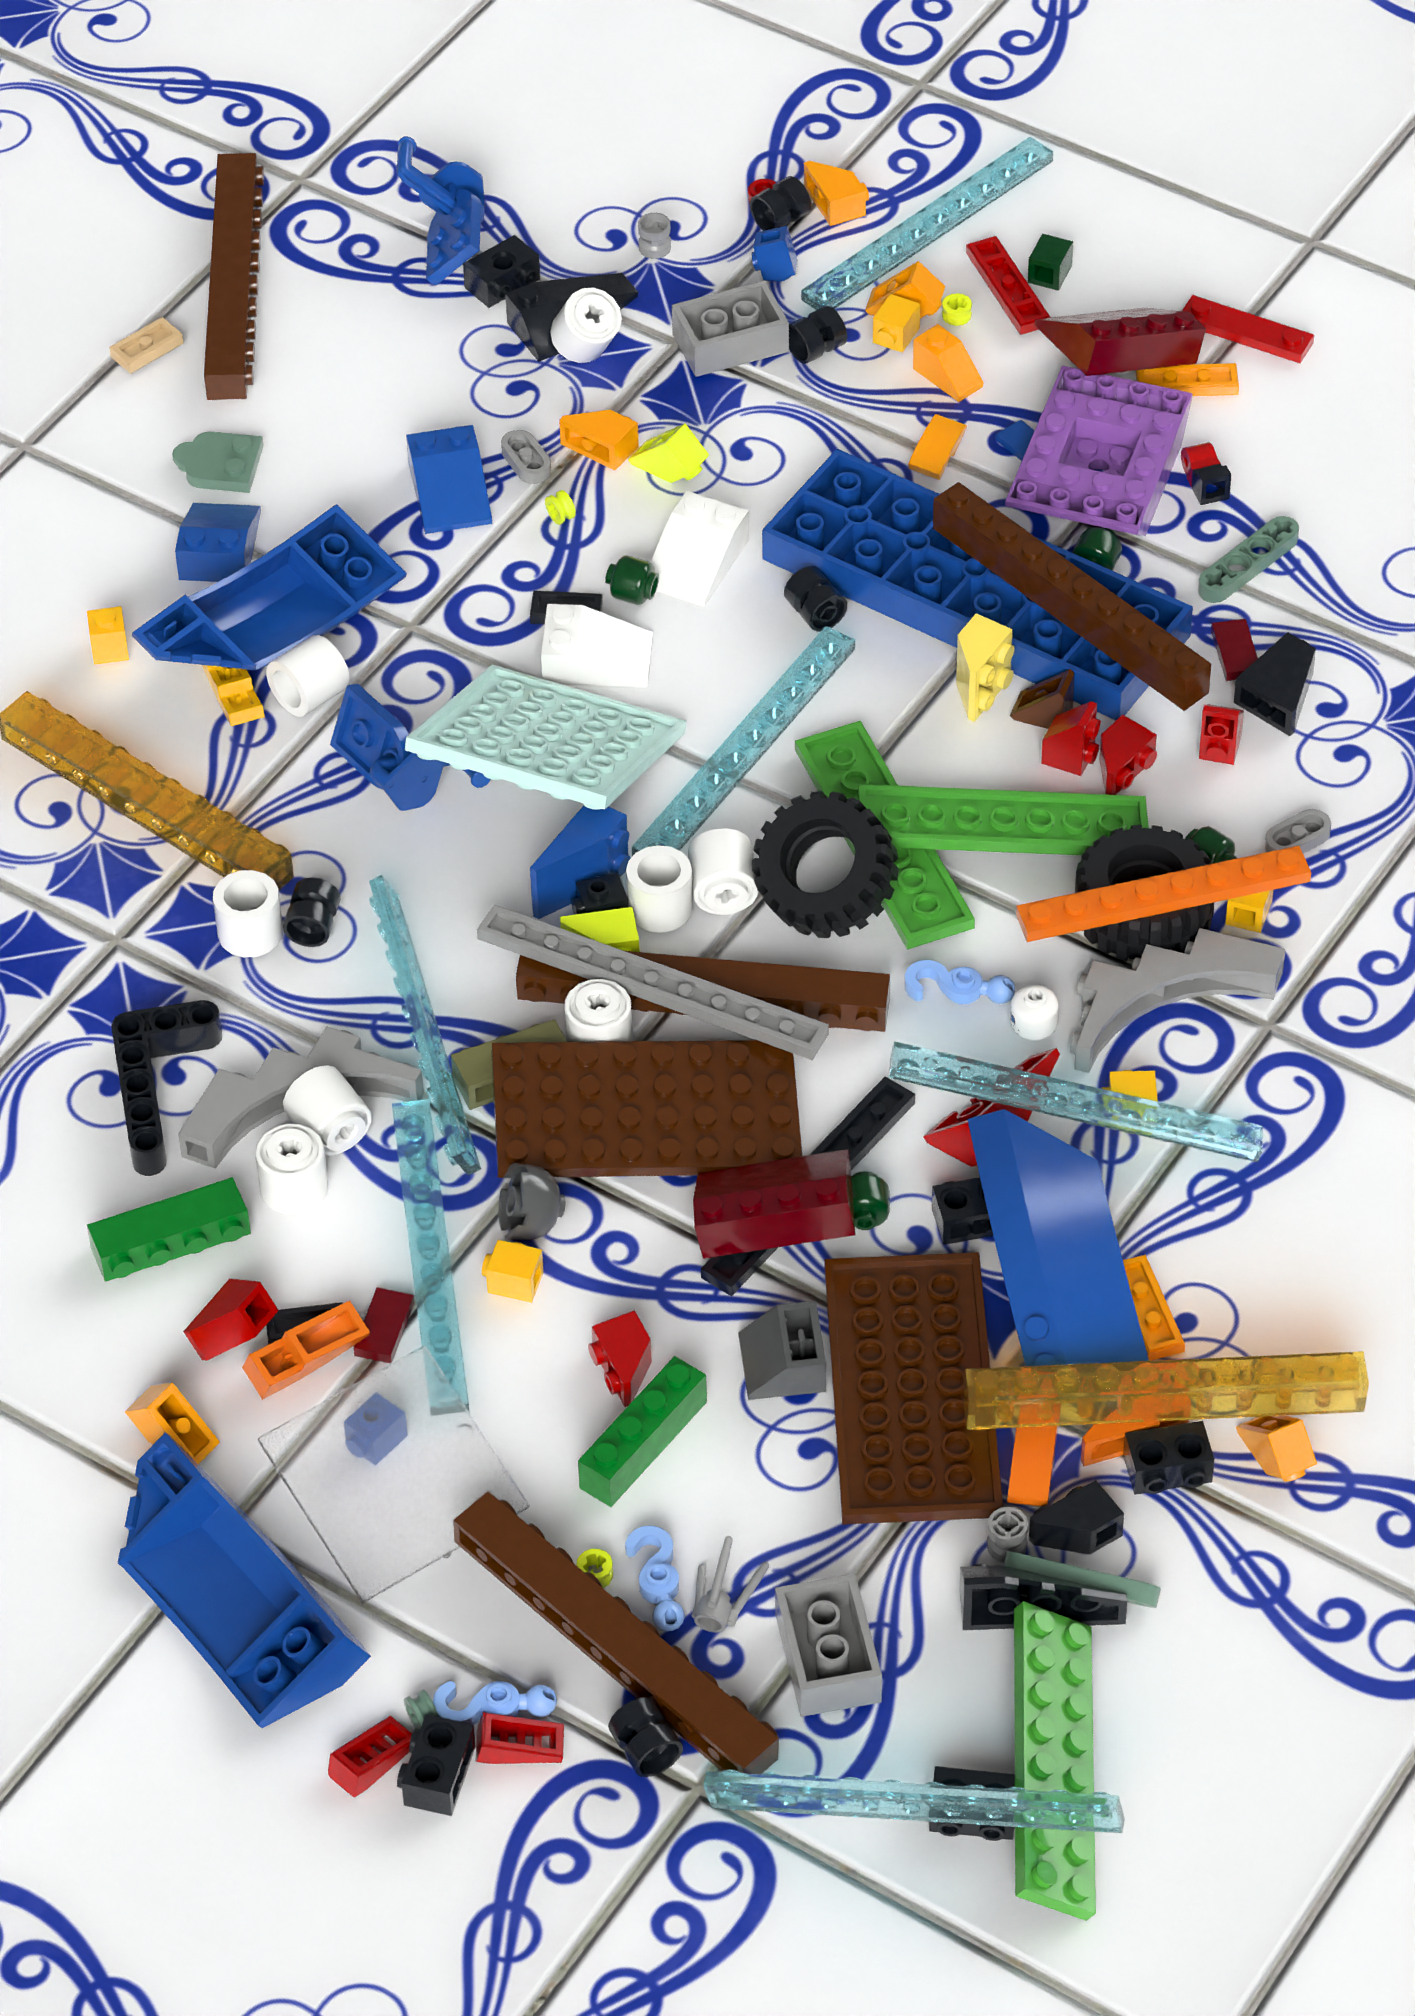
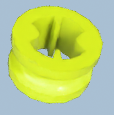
(956, 309)
(560, 507)
(599, 1558)

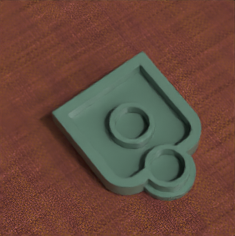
(220, 460)

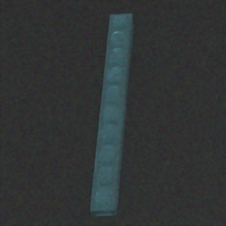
(927, 225)
(748, 742)
(426, 1033)
(1075, 1101)
(429, 1240)
(915, 1801)

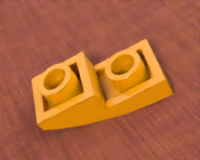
(937, 446)

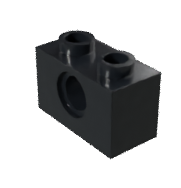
(501, 270)

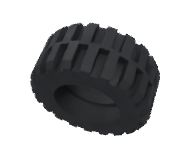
(799, 829)
(1135, 856)

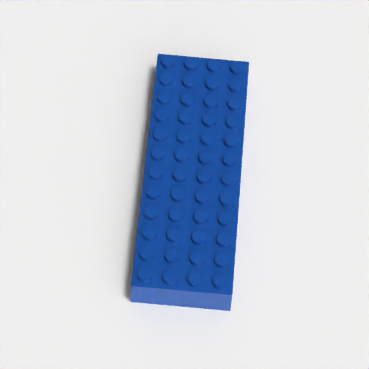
(881, 550)

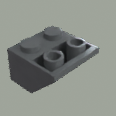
(784, 1352)

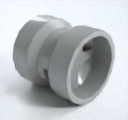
(654, 235)
(1007, 1532)

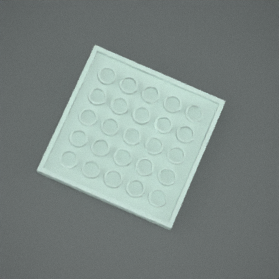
(546, 737)

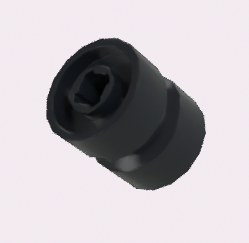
(781, 204)
(816, 334)
(815, 598)
(311, 912)
(645, 1737)

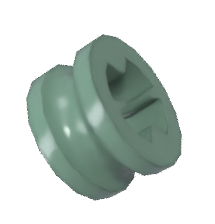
(419, 1707)

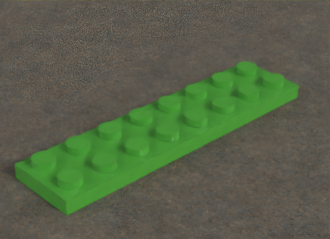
(999, 818)
(925, 898)
(1054, 1753)

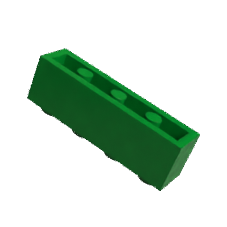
(168, 1229)
(642, 1431)

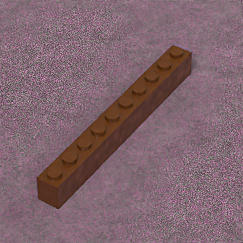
(233, 277)
(1072, 596)
(824, 994)
(615, 1637)

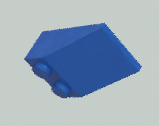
(448, 479)
(216, 540)
(585, 849)

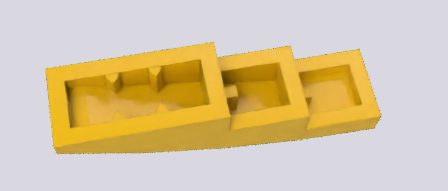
(234, 693)

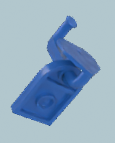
(459, 205)
(376, 748)

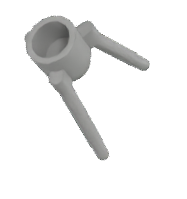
(714, 1609)

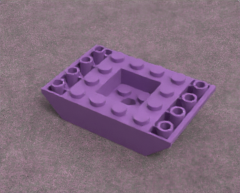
(1105, 425)

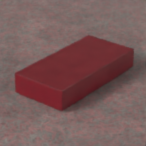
(1233, 647)
(386, 1323)

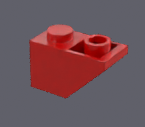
(1220, 733)
(1071, 739)
(1124, 753)
(230, 1318)
(624, 1353)

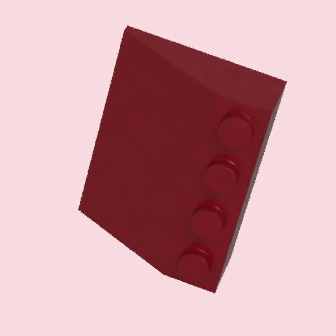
(1126, 339)
(774, 1204)

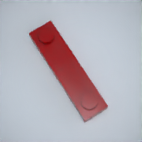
(1006, 283)
(1250, 329)

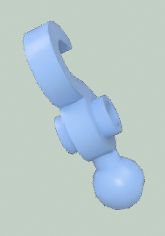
(960, 985)
(658, 1577)
(496, 1698)

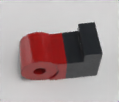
(1204, 468)

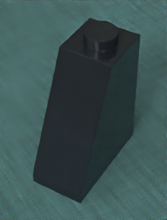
(1278, 683)

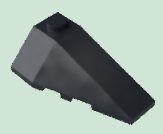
(536, 305)
(994, 1591)

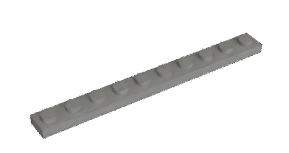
(654, 982)

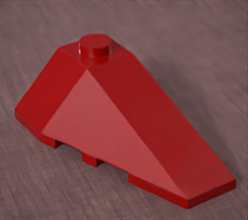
(953, 1131)

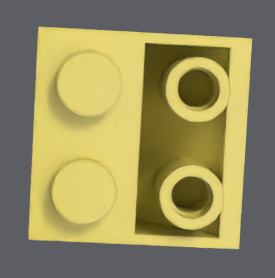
(983, 663)

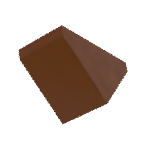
(1045, 700)

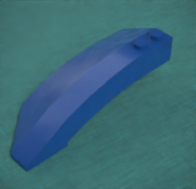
(277, 600)
(1055, 1245)
(232, 1590)

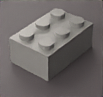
(730, 328)
(828, 1645)

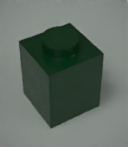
(1050, 262)

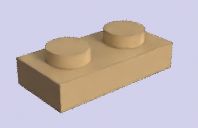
(146, 345)

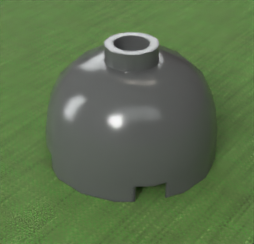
(530, 1203)

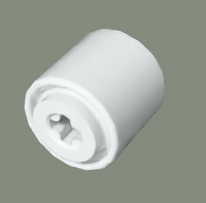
(586, 325)
(308, 675)
(722, 871)
(660, 888)
(248, 913)
(598, 1012)
(329, 1107)
(291, 1169)

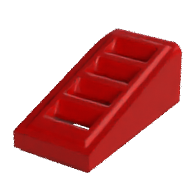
(504, 1752)
(357, 1776)

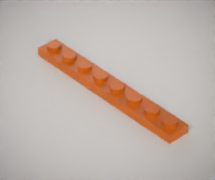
(1163, 893)

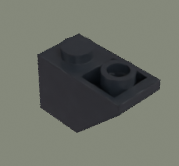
(1078, 1522)

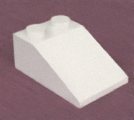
(699, 547)
(593, 648)

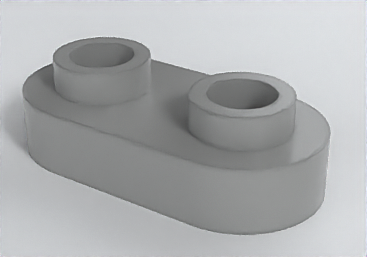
(526, 456)
(1297, 829)

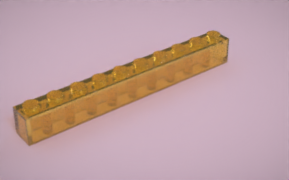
(140, 791)
(1165, 1390)

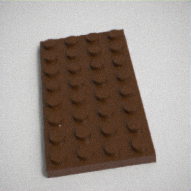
(643, 1106)
(898, 1375)

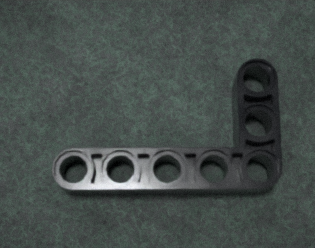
(149, 1035)

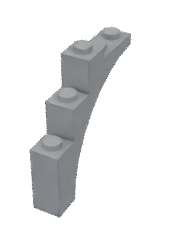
(1163, 976)
(240, 1104)

